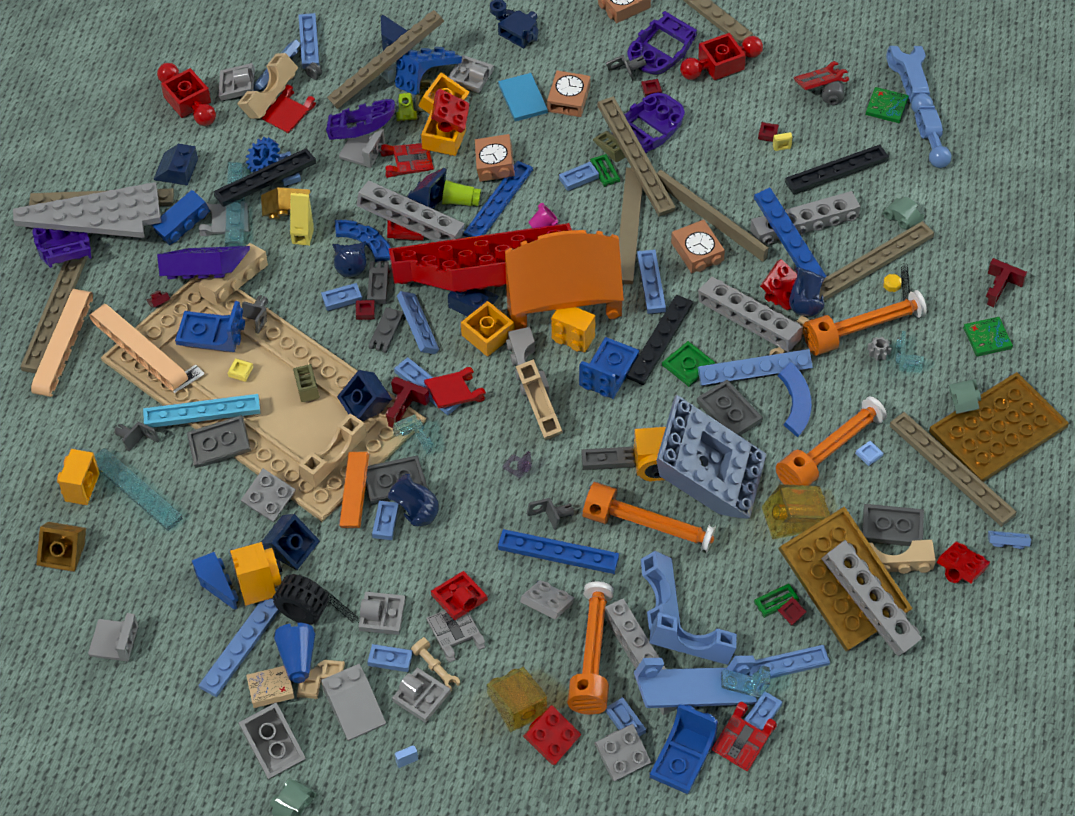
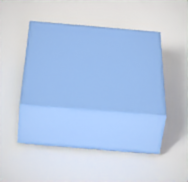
(869, 453)
(406, 756)

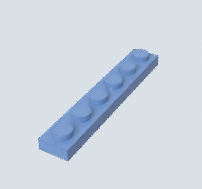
(753, 367)
(239, 647)

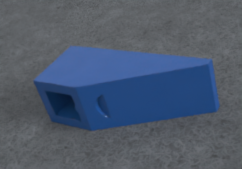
(211, 577)

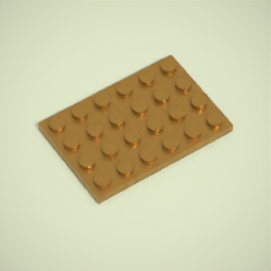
(1003, 429)
(830, 597)

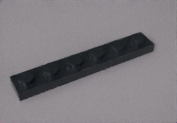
(836, 169)
(264, 177)
(659, 339)

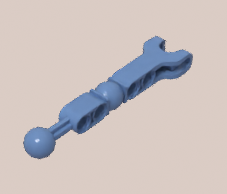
(915, 84)

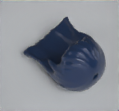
(350, 259)
(805, 293)
(416, 500)

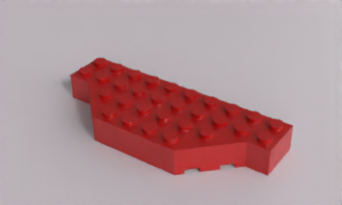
(463, 261)

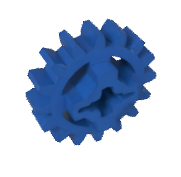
(262, 154)

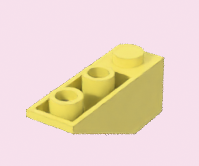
(301, 219)

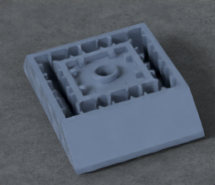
(730, 462)

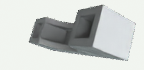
(522, 345)

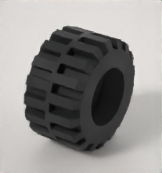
(300, 599)

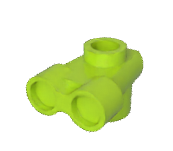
(406, 111)

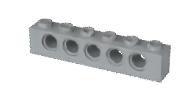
(408, 213)
(811, 216)
(750, 314)
(872, 609)
(631, 636)

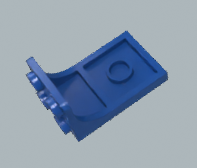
(415, 63)
(211, 330)
(607, 368)
(685, 749)

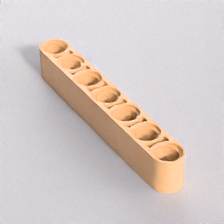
(61, 342)
(139, 347)

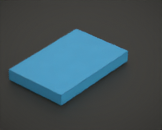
(522, 97)

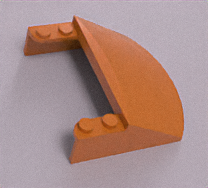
(563, 273)

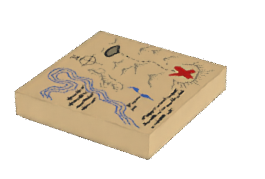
(269, 686)

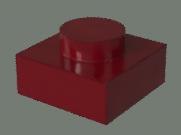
(650, 87)
(767, 131)
(158, 298)
(365, 309)
(792, 611)

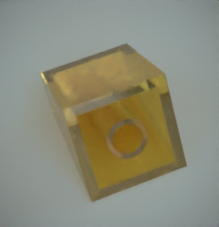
(794, 509)
(517, 698)

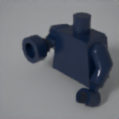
(513, 25)

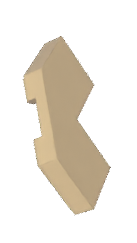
(324, 669)

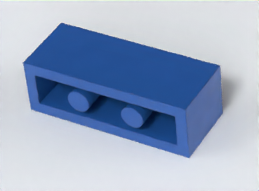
(181, 217)

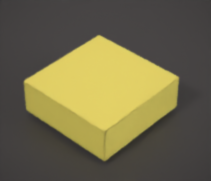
(782, 141)
(240, 370)

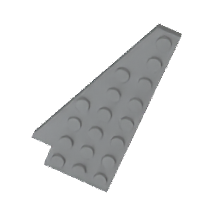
(108, 212)

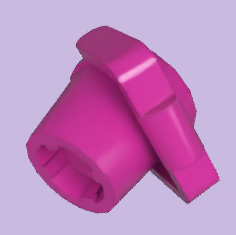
(543, 217)

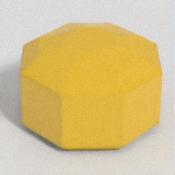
(892, 282)

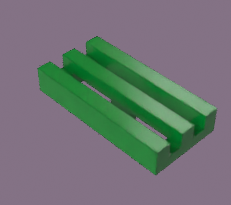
(616, 178)
(762, 608)

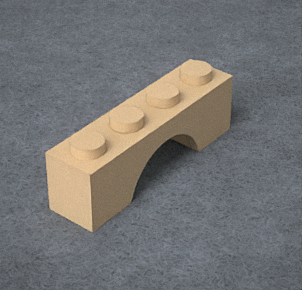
(280, 71)
(219, 289)
(539, 399)
(320, 465)
(917, 558)

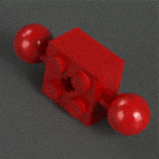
(721, 57)
(186, 93)

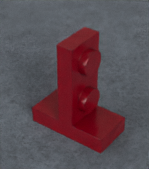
(1003, 274)
(406, 393)

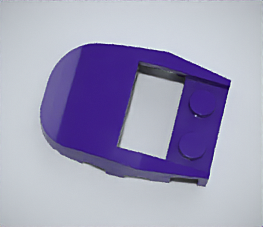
(656, 60)
(659, 112)
(375, 115)
(60, 245)

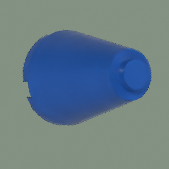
(296, 649)

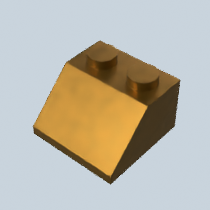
(277, 201)
(60, 546)

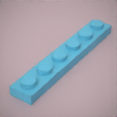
(201, 410)

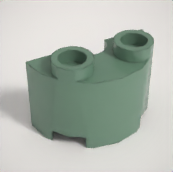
(903, 211)
(965, 395)
(292, 799)

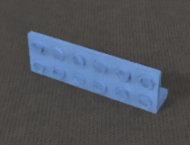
(689, 686)

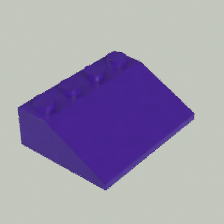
(200, 261)

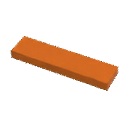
(354, 490)

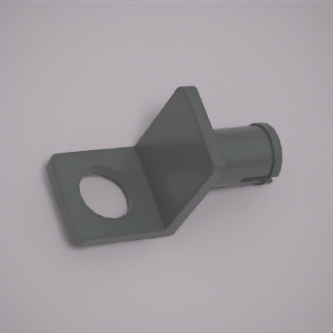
(631, 65)
(256, 312)
(132, 436)
(553, 513)

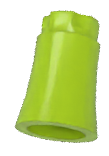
(460, 194)

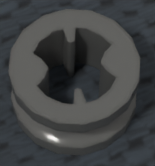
(313, 70)

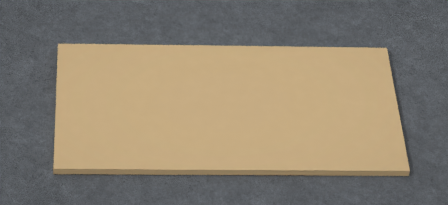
(286, 427)

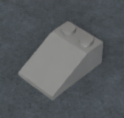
(353, 702)
(271, 740)

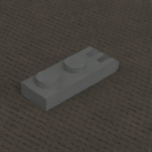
(378, 282)
(386, 329)
(607, 458)

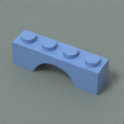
(659, 573)
(715, 646)

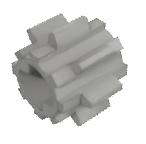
(879, 348)

